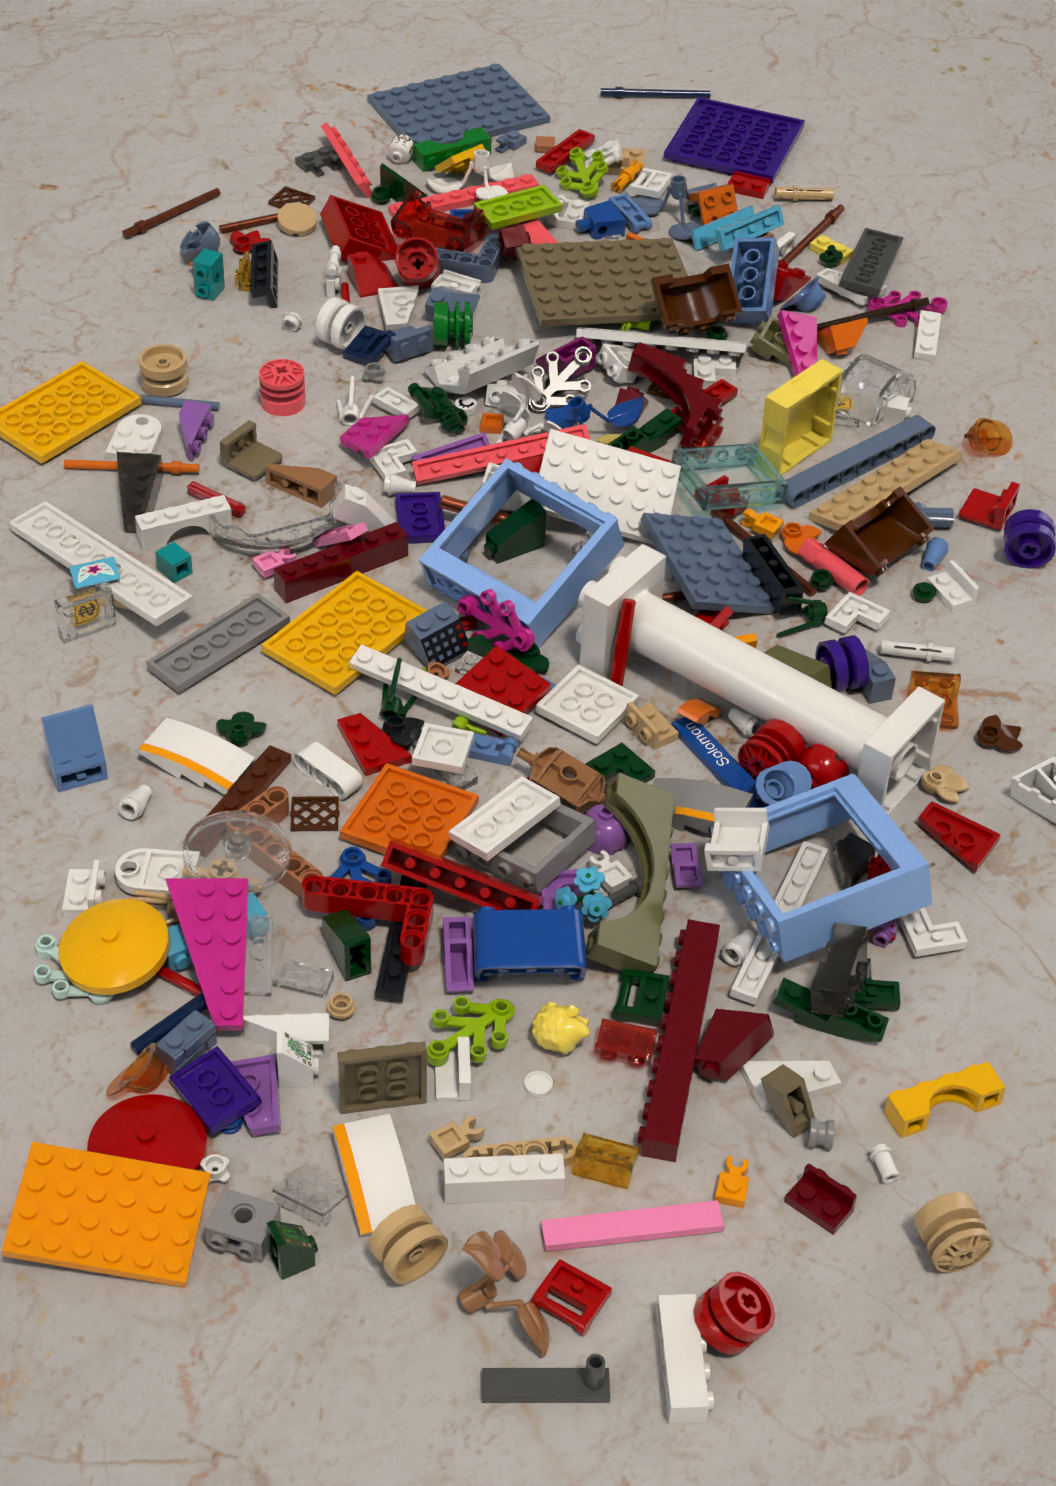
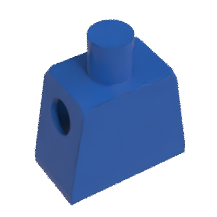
(602, 220)

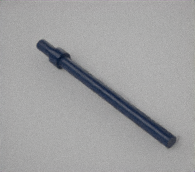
(619, 92)

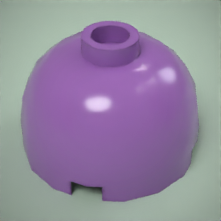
(609, 831)

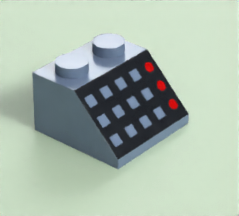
(437, 635)

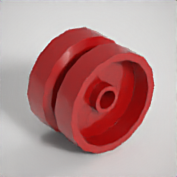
(734, 1313)

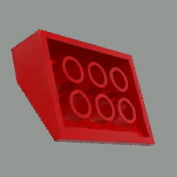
(358, 229)

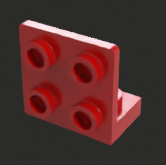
(990, 508)

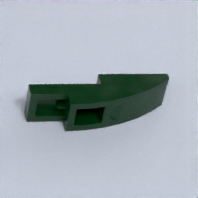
(650, 435)
(857, 1023)

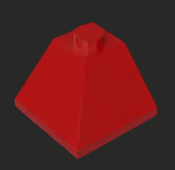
(369, 274)

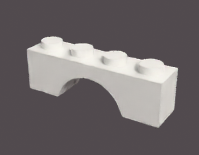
(158, 526)

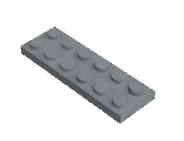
(218, 642)

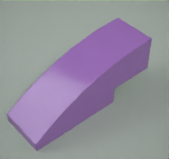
(458, 954)

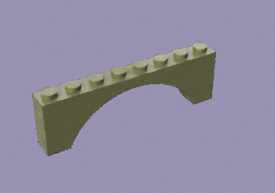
(647, 817)

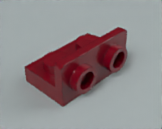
(822, 1199)

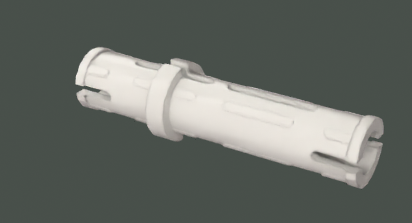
(914, 650)

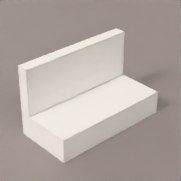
(454, 1077)

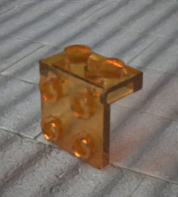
(943, 685)

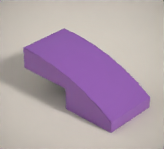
(685, 865)

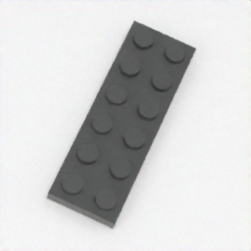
(871, 262)

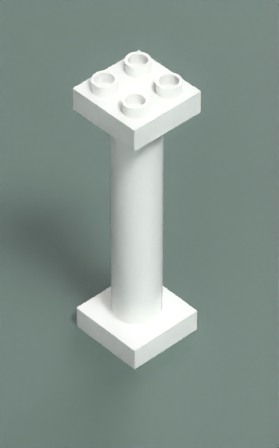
(883, 750)

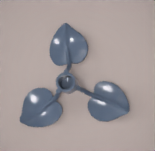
(678, 190)

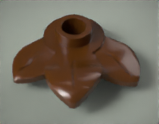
(999, 735)

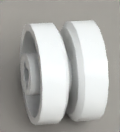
(339, 322)

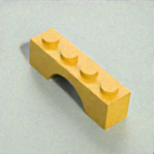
(974, 1087)

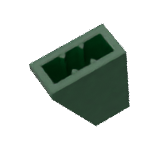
(518, 533)
(348, 944)

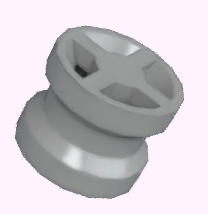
(821, 1133)

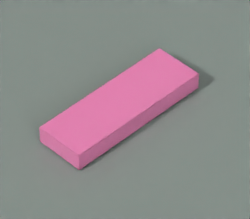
(340, 534)

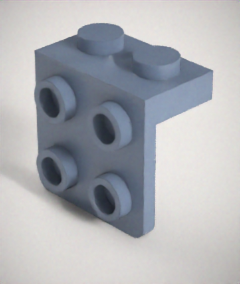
(409, 342)

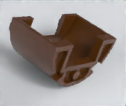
(696, 300)

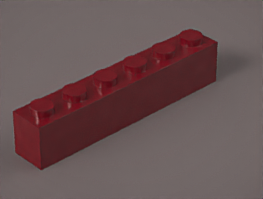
(340, 561)

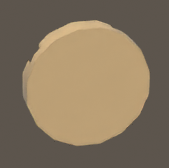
(297, 219)

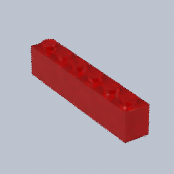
(457, 878)

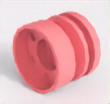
(282, 387)

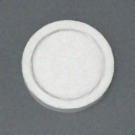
(538, 1083)

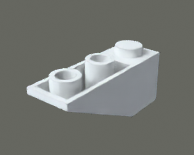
(309, 1028)

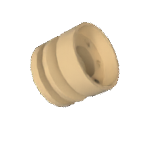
(953, 1232)

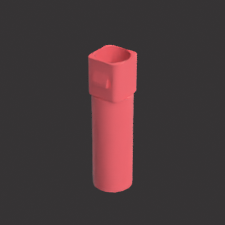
(841, 572)

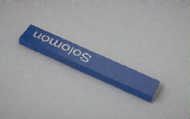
(716, 758)

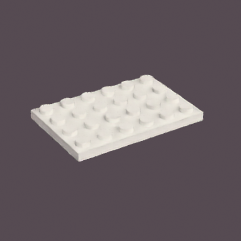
(610, 479)

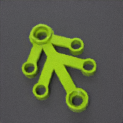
(588, 188)
(497, 1012)

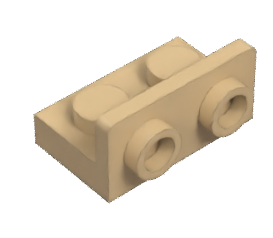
(650, 725)

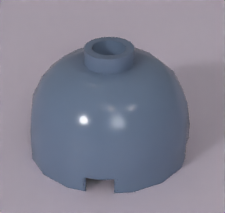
(201, 238)

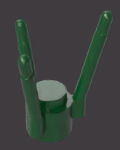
(815, 612)
(392, 704)

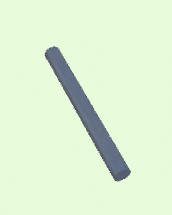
(175, 402)

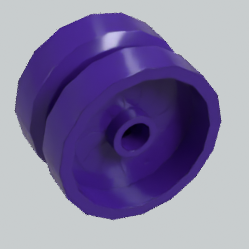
(1029, 538)
(846, 662)

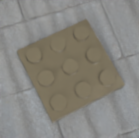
(382, 1077)

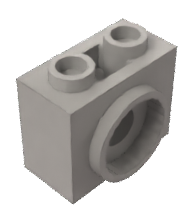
(247, 1239)

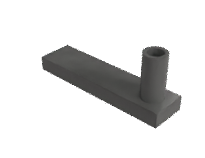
(548, 1384)

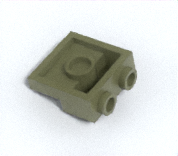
(770, 341)

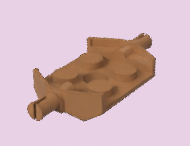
(548, 768)

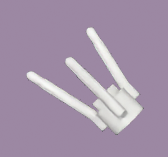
(351, 413)

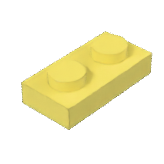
(821, 243)

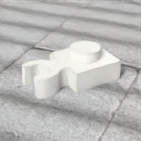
(615, 873)

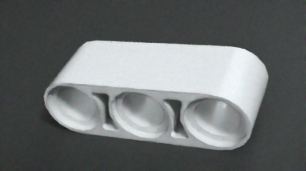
(328, 770)

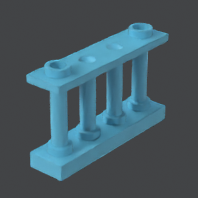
(737, 225)

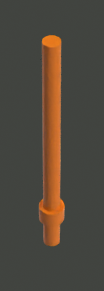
(174, 467)

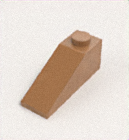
(303, 482)

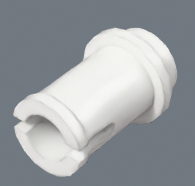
(883, 1158)

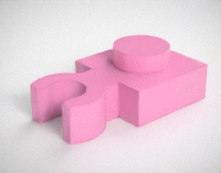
(268, 561)

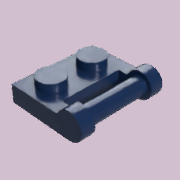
(362, 347)

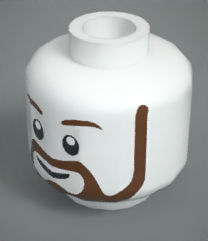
(401, 149)

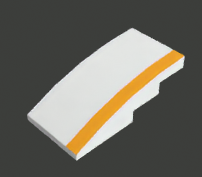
(196, 754)
(373, 1170)

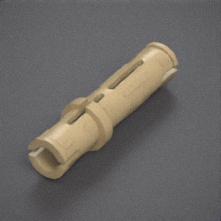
(797, 193)

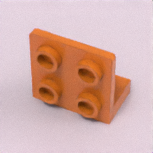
(715, 202)

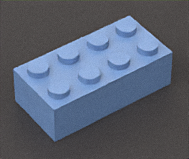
(754, 276)

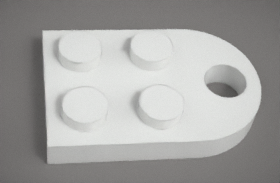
(134, 437)
(151, 869)

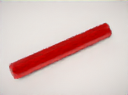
(622, 641)

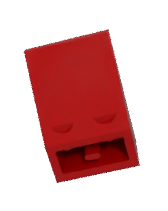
(788, 281)

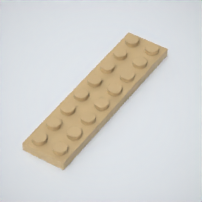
(905, 471)

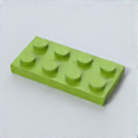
(519, 207)

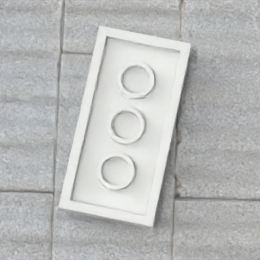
(504, 818)

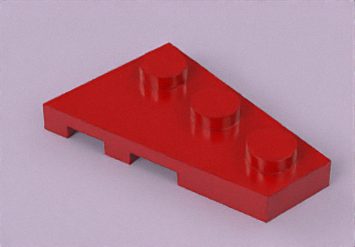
(371, 745)
(960, 835)

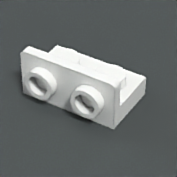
(954, 588)
(83, 889)

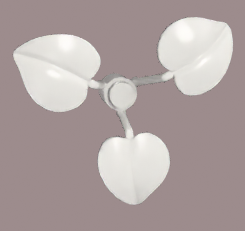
(481, 166)
(513, 404)

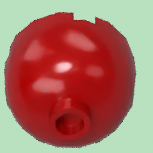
(823, 765)

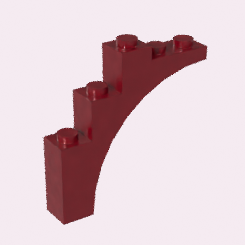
(683, 388)

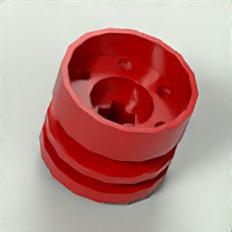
(413, 253)
(769, 746)

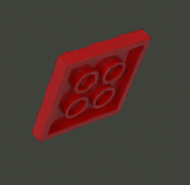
(505, 681)

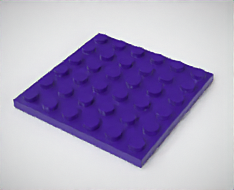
(734, 139)

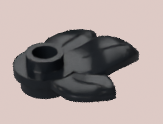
(403, 730)

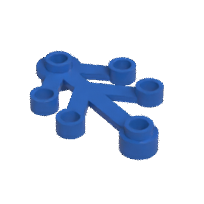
(354, 861)

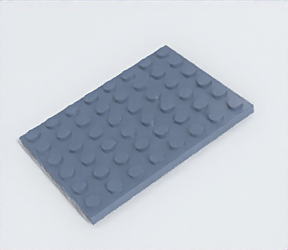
(459, 102)

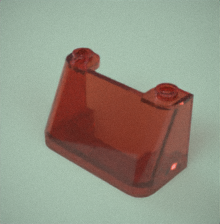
(443, 230)

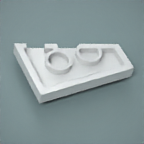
(397, 305)

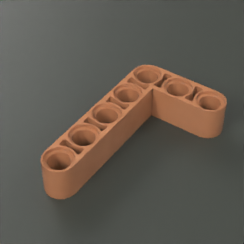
(275, 805)

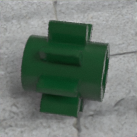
(454, 420)

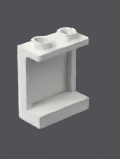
(737, 839)

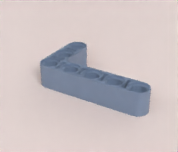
(478, 266)

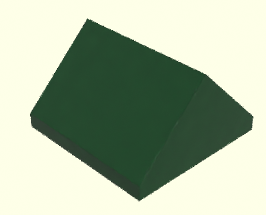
(396, 184)

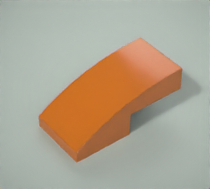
(698, 710)

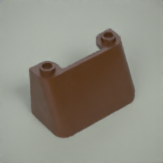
(881, 534)

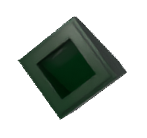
(479, 645)

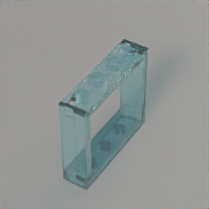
(768, 491)

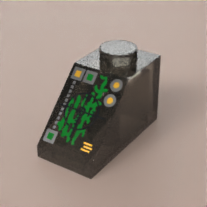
(851, 859)

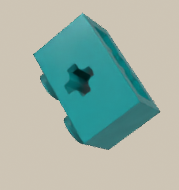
(208, 274)

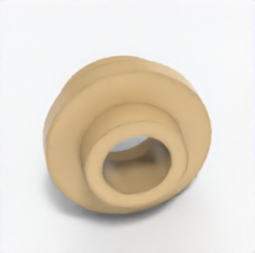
(341, 1000)

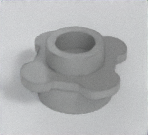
(373, 372)

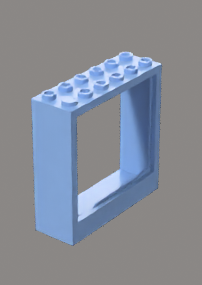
(460, 579)
(864, 904)

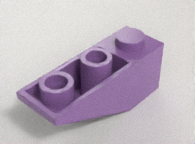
(194, 424)

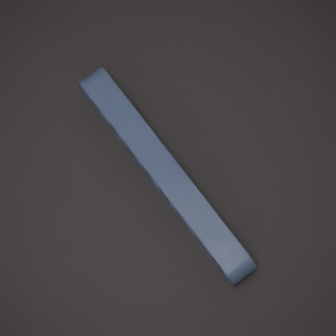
(857, 460)

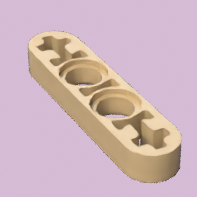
(523, 1147)

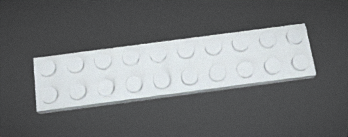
(75, 544)

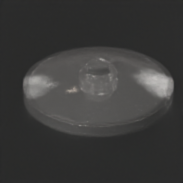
(238, 847)

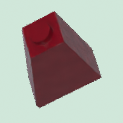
(731, 1042)

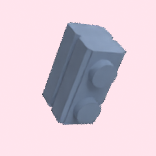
(187, 1041)

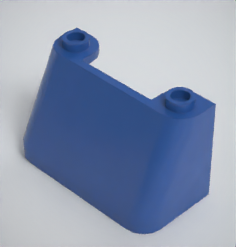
(529, 942)

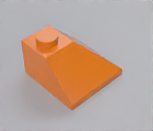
(841, 337)

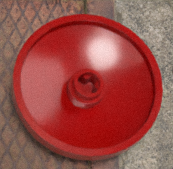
(152, 1131)

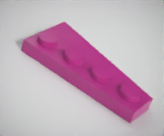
(800, 339)

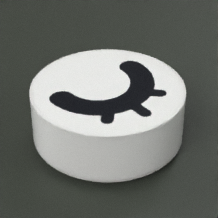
(468, 404)

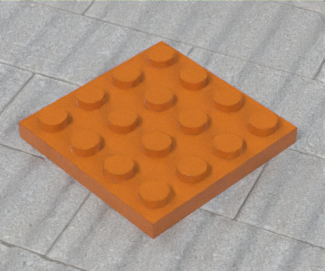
(408, 809)

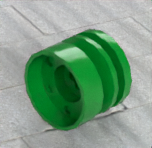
(452, 323)

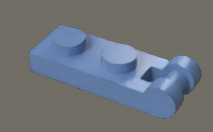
(632, 213)
(493, 749)

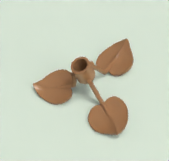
(482, 1293)

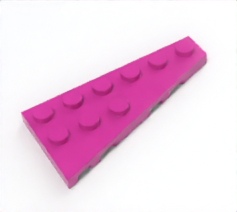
(215, 932)

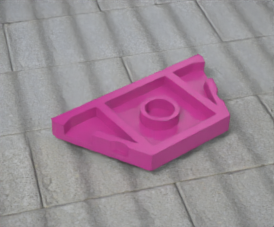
(373, 433)

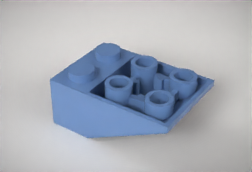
(74, 748)

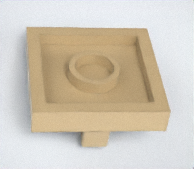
(628, 156)

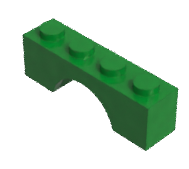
(430, 153)

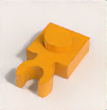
(733, 1184)

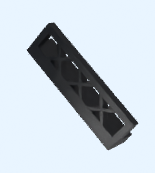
(264, 272)

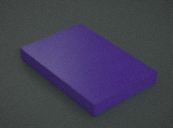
(420, 516)
(215, 1090)

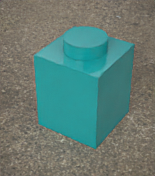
(174, 562)

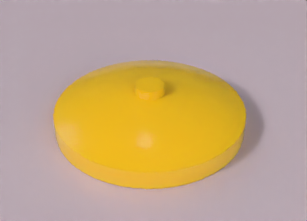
(114, 946)

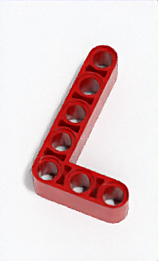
(376, 901)

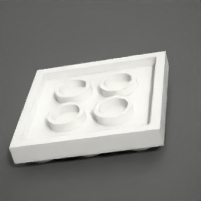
(586, 704)

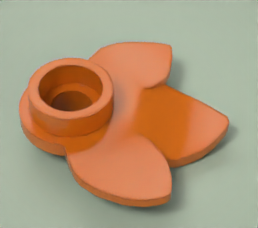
(795, 535)

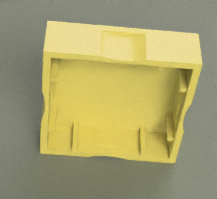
(800, 416)

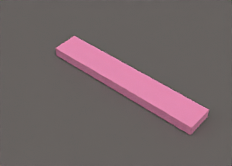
(631, 1225)

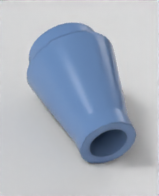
(935, 551)

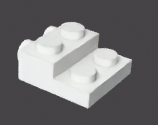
(616, 362)

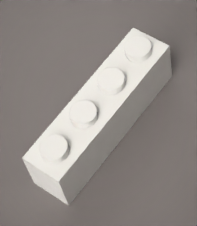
(503, 1178)
(683, 1360)

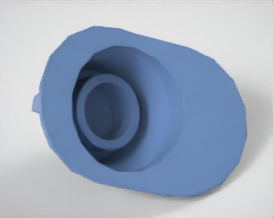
(808, 298)
(782, 782)

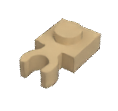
(453, 1139)

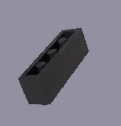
(773, 573)

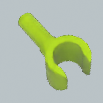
(463, 724)

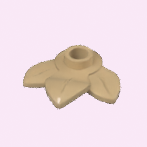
(944, 783)

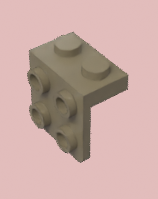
(245, 454)

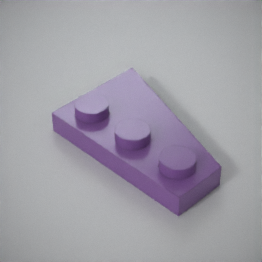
(263, 1077)

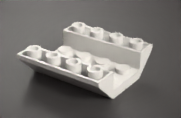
(481, 364)

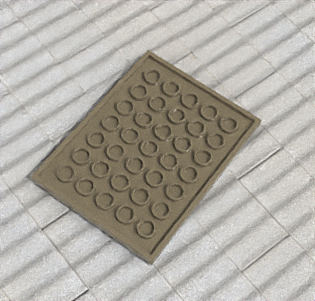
(597, 279)

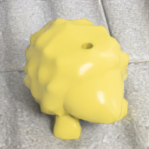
(559, 1028)

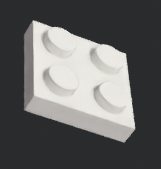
(443, 748)

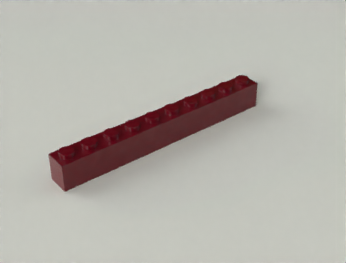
(680, 1042)

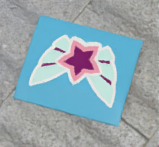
(94, 572)

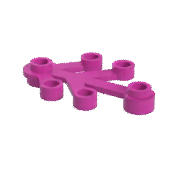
(937, 305)
(520, 636)

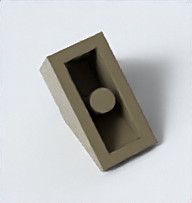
(789, 1099)

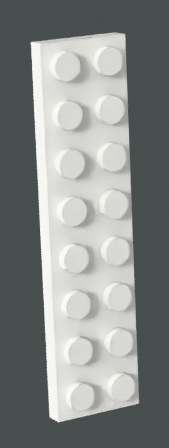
(671, 342)

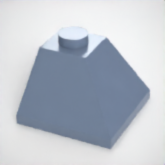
(451, 296)

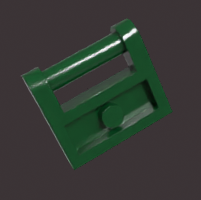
(431, 400)
(649, 1000)

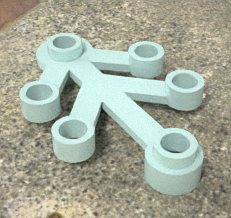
(47, 949)

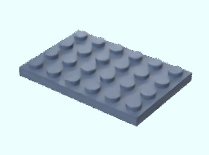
(707, 563)

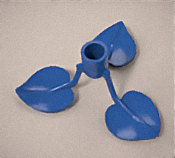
(578, 411)

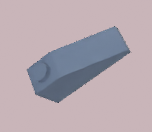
(880, 681)

